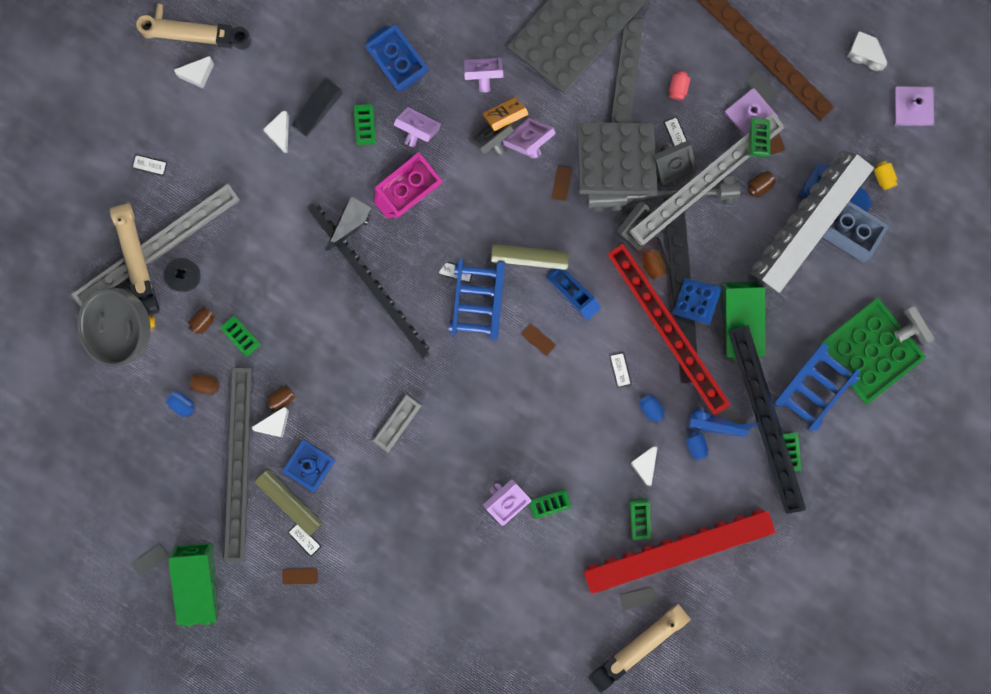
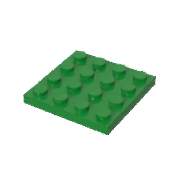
(871, 347)

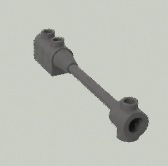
(726, 190)

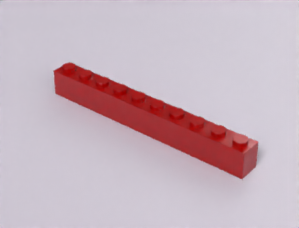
(669, 330)
(678, 552)

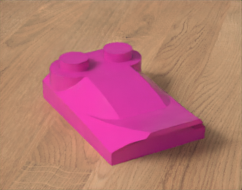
(406, 187)

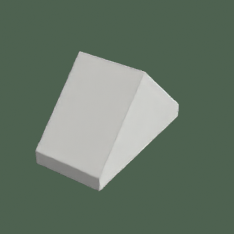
(196, 72)
(278, 131)
(274, 424)
(645, 465)

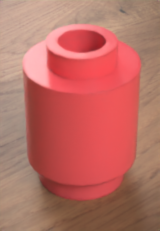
(679, 85)

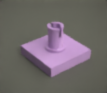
(483, 70)
(913, 106)
(748, 107)
(417, 126)
(529, 137)
(506, 501)

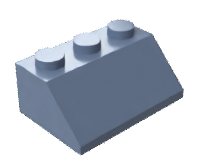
(856, 232)

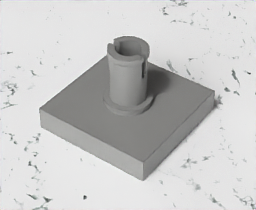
(916, 326)

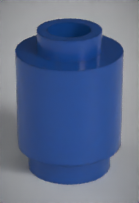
(180, 404)
(652, 408)
(697, 445)

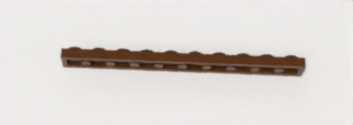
(769, 57)

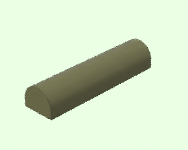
(530, 256)
(288, 502)

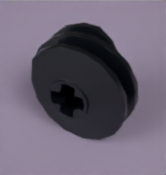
(191, 275)

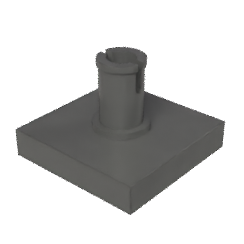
(487, 138)
(674, 162)
(632, 219)

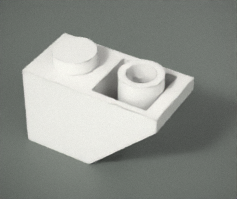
(868, 51)

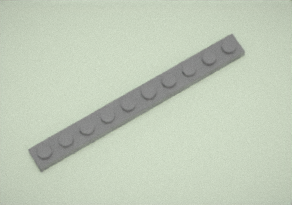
(699, 185)
(163, 241)

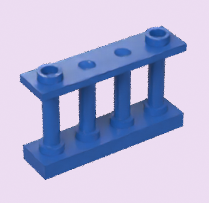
(493, 310)
(809, 369)

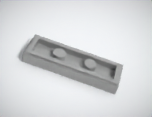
(397, 423)

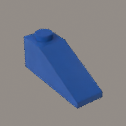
(574, 293)

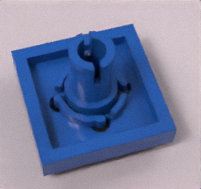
(702, 301)
(306, 452)

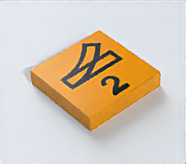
(505, 113)

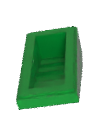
(364, 108)
(752, 151)
(230, 323)
(796, 452)
(563, 493)
(632, 511)

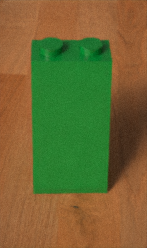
(743, 305)
(194, 584)

